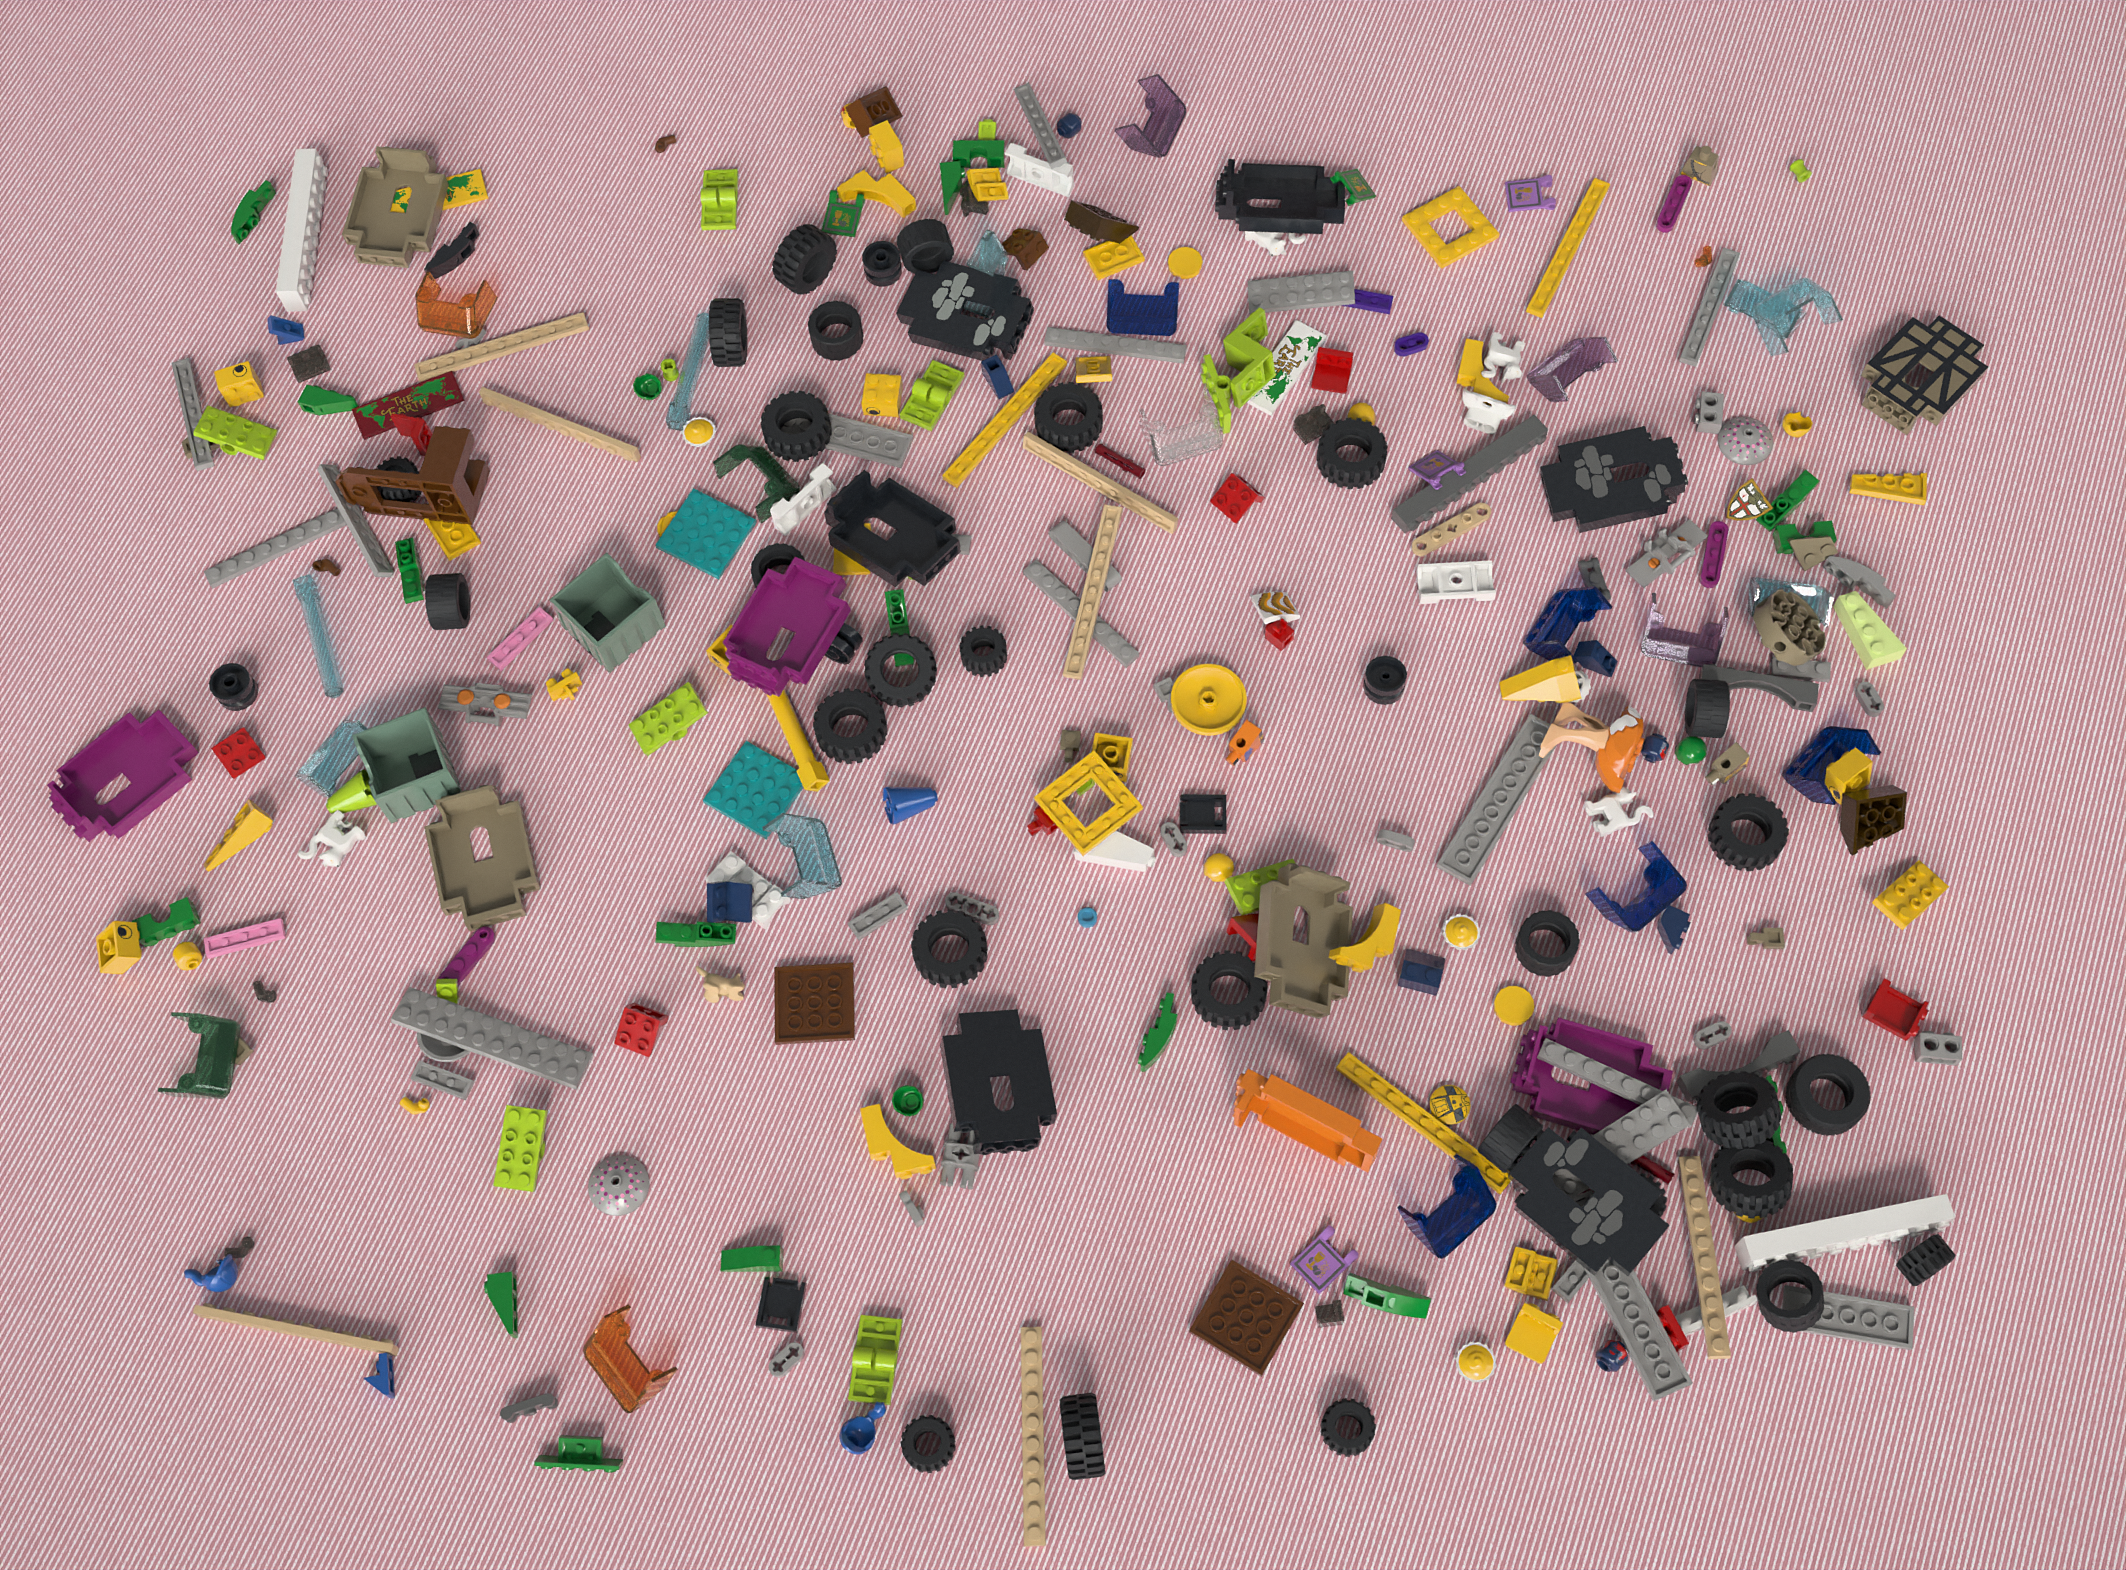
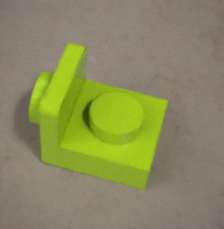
(987, 130)
(447, 989)

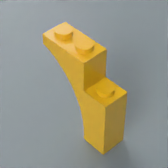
(885, 191)
(1471, 369)
(1375, 942)
(883, 1144)

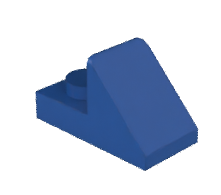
(286, 330)
(384, 1381)

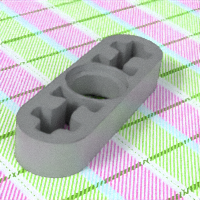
(969, 901)

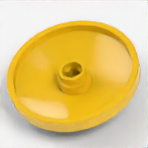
(1208, 699)

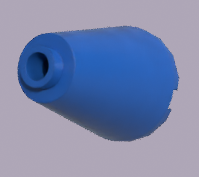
(907, 802)

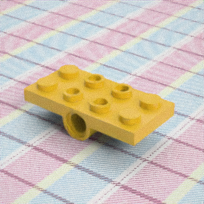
(1910, 894)

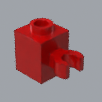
(1279, 633)
(1042, 821)

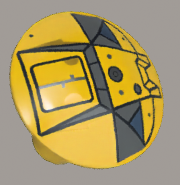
(1450, 1104)

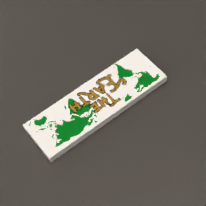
(1290, 361)

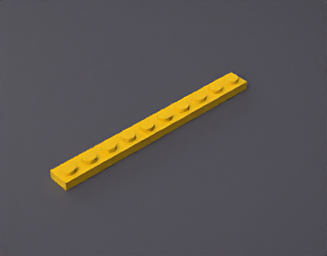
(1568, 248)
(1004, 420)
(1420, 1119)

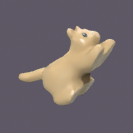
(719, 986)

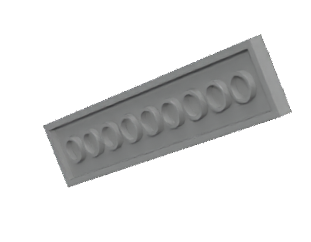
(1497, 803)
(492, 1038)
(1639, 1327)

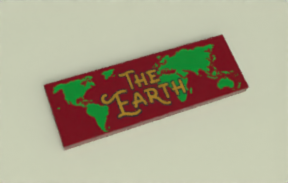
(413, 402)

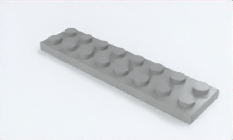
(861, 439)
(1632, 1136)

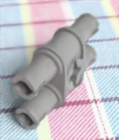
(950, 1160)

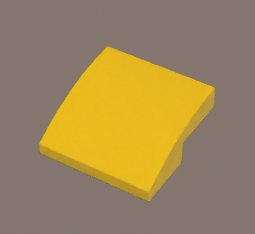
(987, 184)
(1531, 1273)

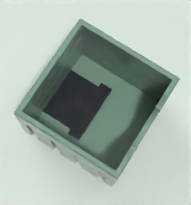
(607, 613)
(407, 764)

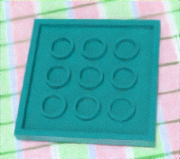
(706, 534)
(754, 789)

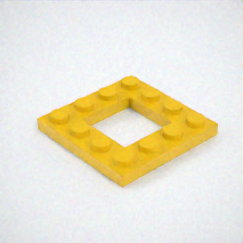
(1456, 199)
(1087, 838)

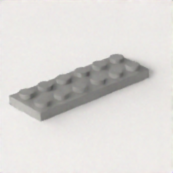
(1301, 292)
(1857, 1318)

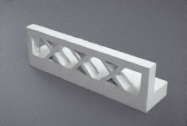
(1733, 1302)

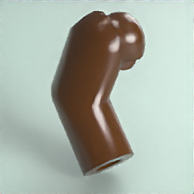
(663, 143)
(326, 565)

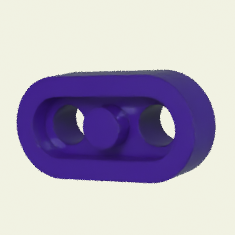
(1410, 344)

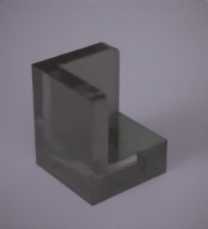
(1329, 1314)

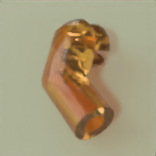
(1706, 258)

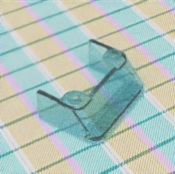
(988, 258)
(1746, 295)
(1772, 312)
(1816, 596)
(331, 759)
(812, 854)

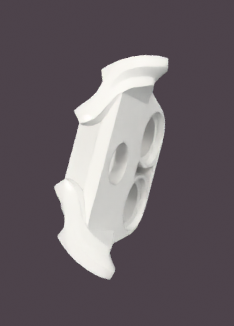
(1482, 416)

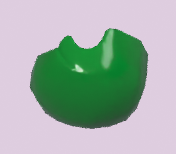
(647, 387)
(1691, 750)
(908, 1100)

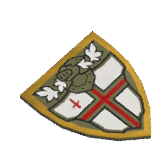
(1748, 503)

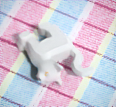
(1271, 241)
(1504, 357)
(1613, 813)
(333, 836)

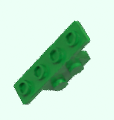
(579, 1452)

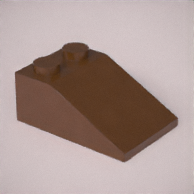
(873, 110)

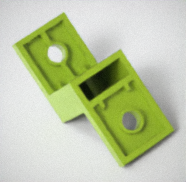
(1249, 357)

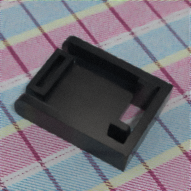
(1198, 814)
(781, 1301)

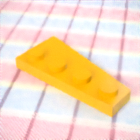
(1903, 488)

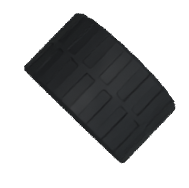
(924, 245)
(835, 313)
(771, 557)
(447, 601)
(1707, 708)
(1553, 922)
(1509, 1137)
(1795, 1272)

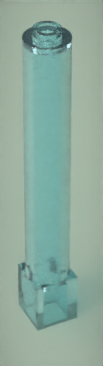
(679, 409)
(310, 603)

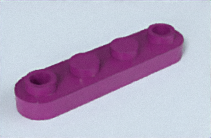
(1674, 203)
(1714, 554)
(469, 955)

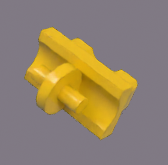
(565, 687)

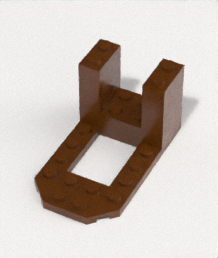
(446, 477)

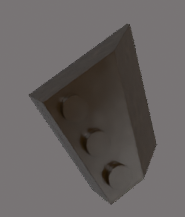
(1098, 223)
(1871, 815)

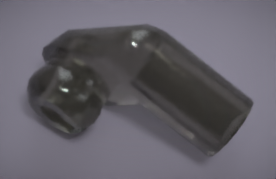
(262, 994)
(245, 1248)

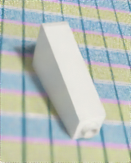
(1120, 852)

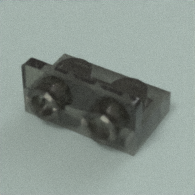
(970, 203)
(309, 363)
(1312, 424)

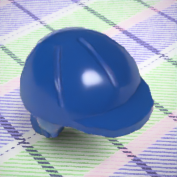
(219, 1278)
(859, 1432)

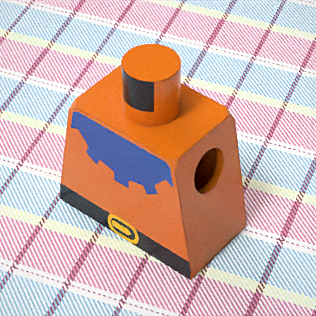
(1247, 737)

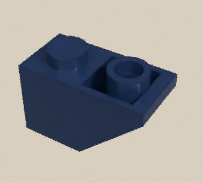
(997, 376)
(1595, 657)
(1671, 927)

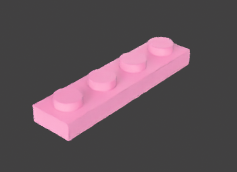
(519, 638)
(244, 938)

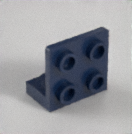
(729, 902)

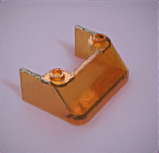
(449, 318)
(619, 1364)

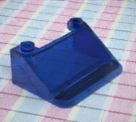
(1142, 313)

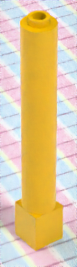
(810, 771)

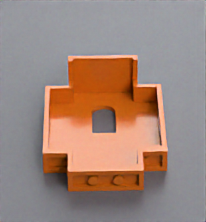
(1305, 1119)

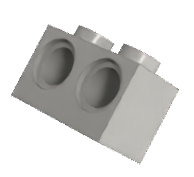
(1712, 413)
(1939, 1053)

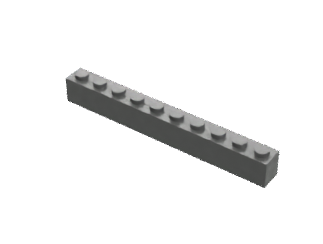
(1478, 469)

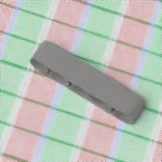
(1080, 551)

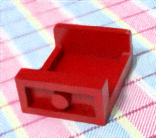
(1247, 927)
(1895, 1011)

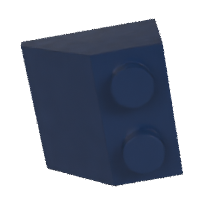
(1421, 972)

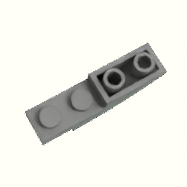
(1855, 574)

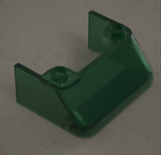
(780, 482)
(214, 1060)

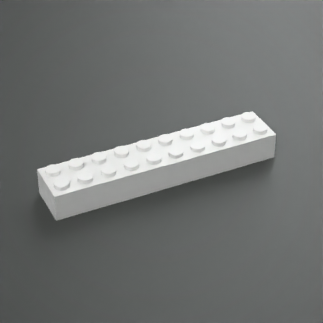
(301, 230)
(1845, 1232)

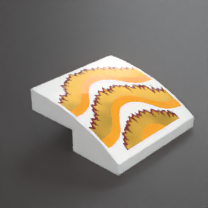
(1274, 606)

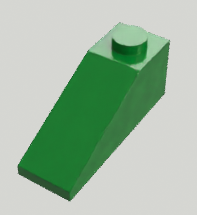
(951, 182)
(753, 1259)
(503, 1295)

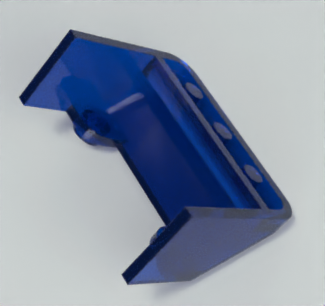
(1561, 619)
(1808, 769)
(1663, 889)
(1456, 1216)

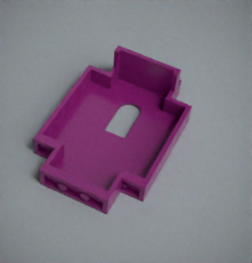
(799, 601)
(147, 756)
(1574, 1106)

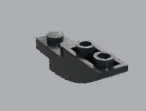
(452, 256)

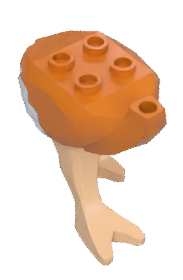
(1614, 745)

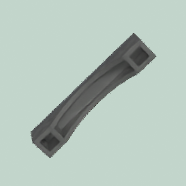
(1796, 693)
(1777, 1050)

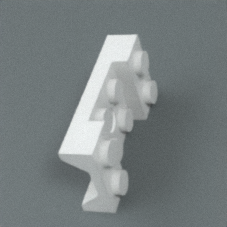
(1039, 172)
(789, 514)
(1436, 583)
(765, 898)

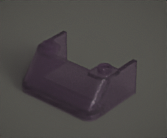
(1163, 123)
(1569, 364)
(1682, 645)

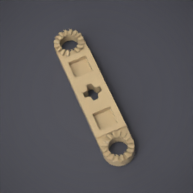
(1462, 523)

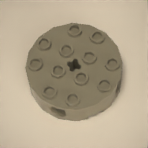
(1789, 627)

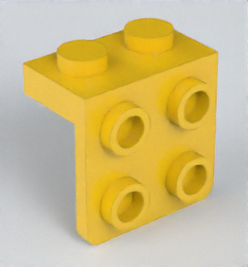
(1533, 1332)

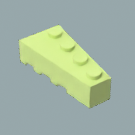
(1867, 631)

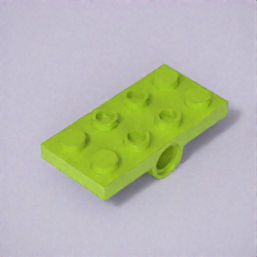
(719, 199)
(1220, 391)
(931, 395)
(235, 433)
(668, 719)
(1247, 886)
(520, 1148)
(875, 1359)

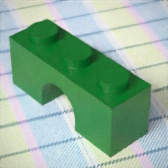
(991, 150)
(1784, 532)
(182, 918)

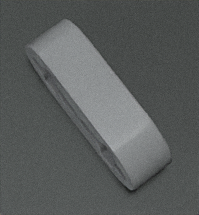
(1869, 699)
(1177, 837)
(1395, 840)
(1710, 1031)
(789, 1364)

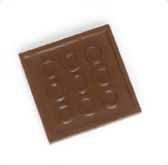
(814, 1003)
(1246, 1318)

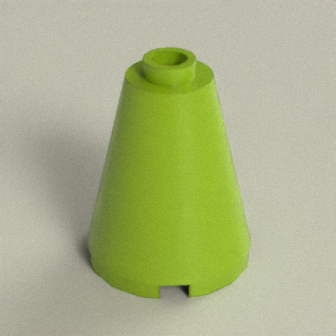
(352, 795)

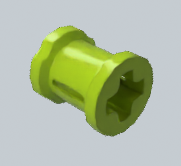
(1800, 170)
(669, 370)

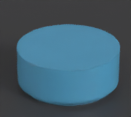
(1087, 917)

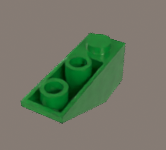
(324, 402)

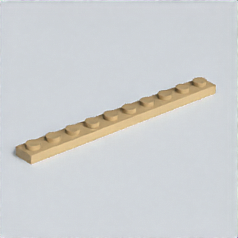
(501, 346)
(560, 424)
(1100, 482)
(1092, 592)
(1704, 1258)
(288, 1327)
(1033, 1437)

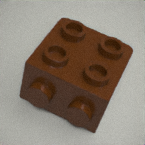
(1025, 246)

